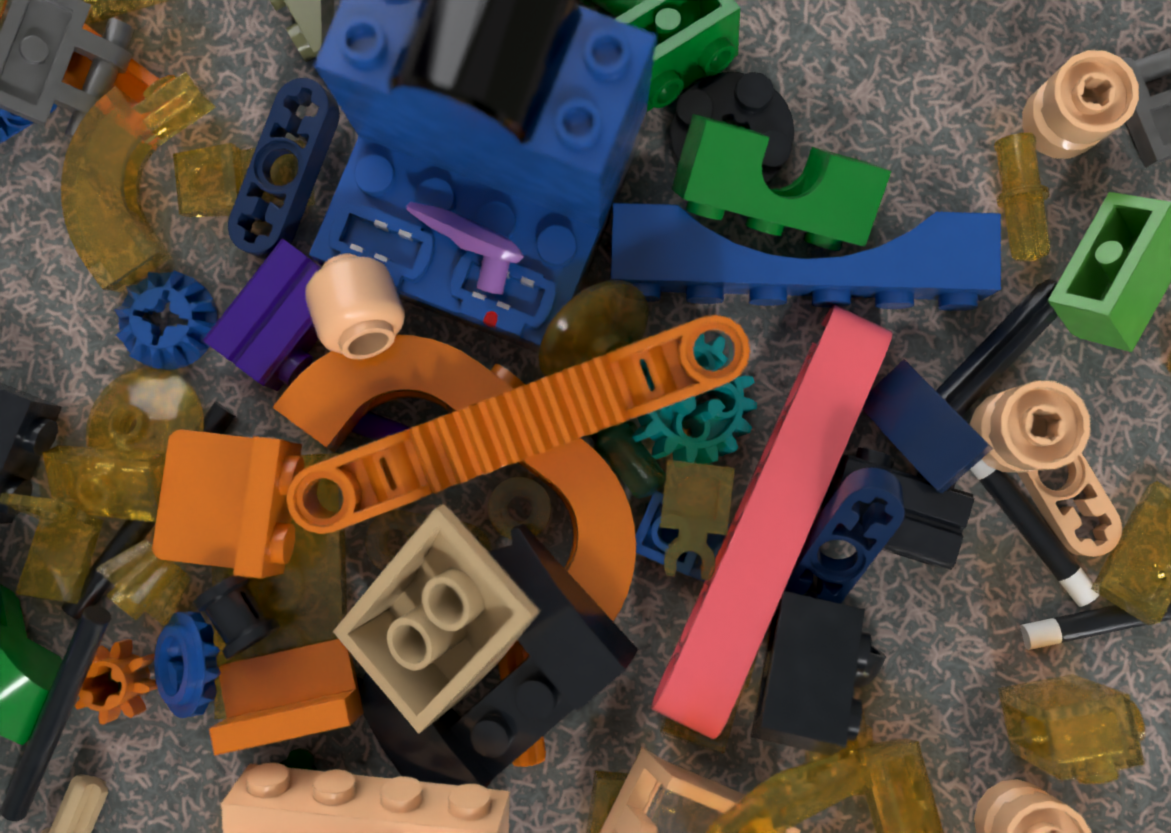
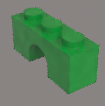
(829, 200)

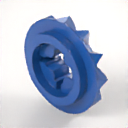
(179, 344)
(186, 664)

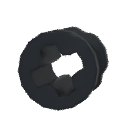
(235, 615)

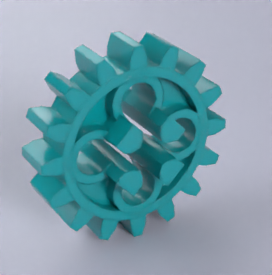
(712, 423)

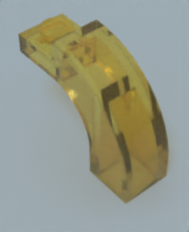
(105, 174)

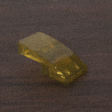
(213, 175)

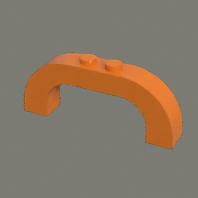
(340, 390)

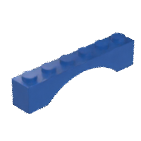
(941, 259)

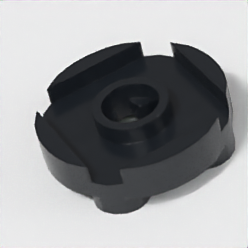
(744, 100)

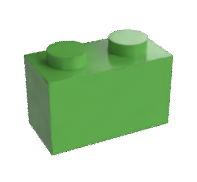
(1117, 272)

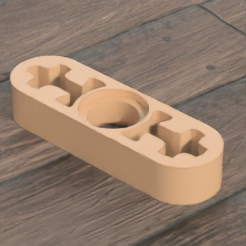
(1066, 520)

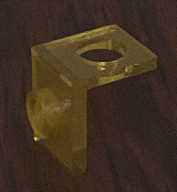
(59, 548)

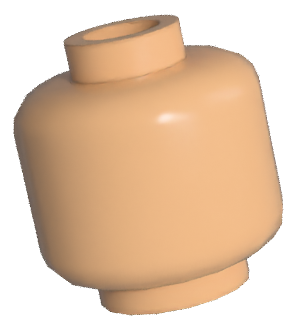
(355, 306)

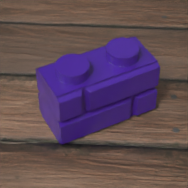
(269, 321)

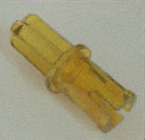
(1022, 196)

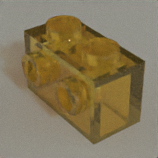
(1073, 728)

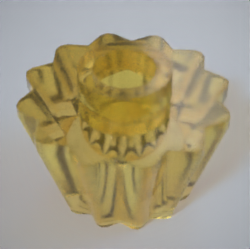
(145, 583)

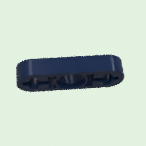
(272, 144)
(841, 522)

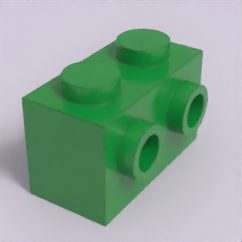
(691, 42)

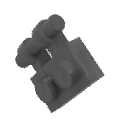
(37, 50)

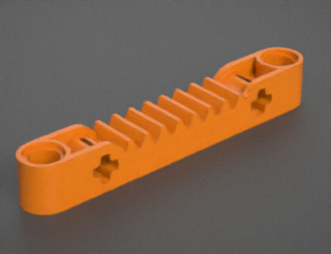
(515, 425)

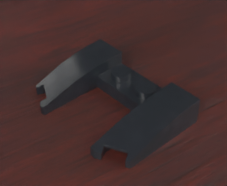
(569, 662)

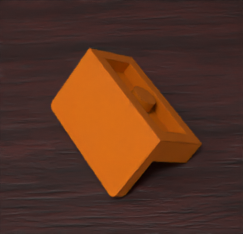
(286, 696)

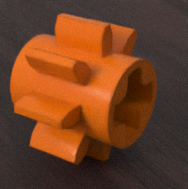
(126, 668)

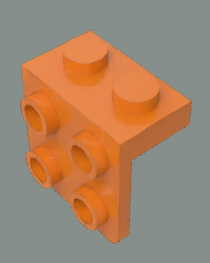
(227, 502)

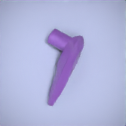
(474, 237)

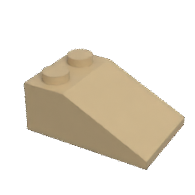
(435, 620)

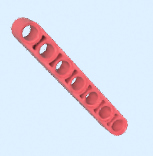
(771, 524)

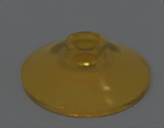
(593, 324)
(156, 399)

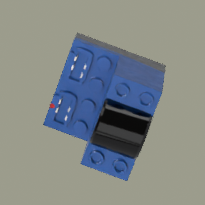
(496, 116)

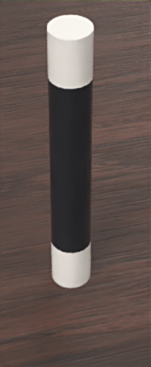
(1036, 533)
(1080, 626)

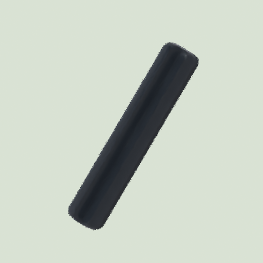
(1000, 349)

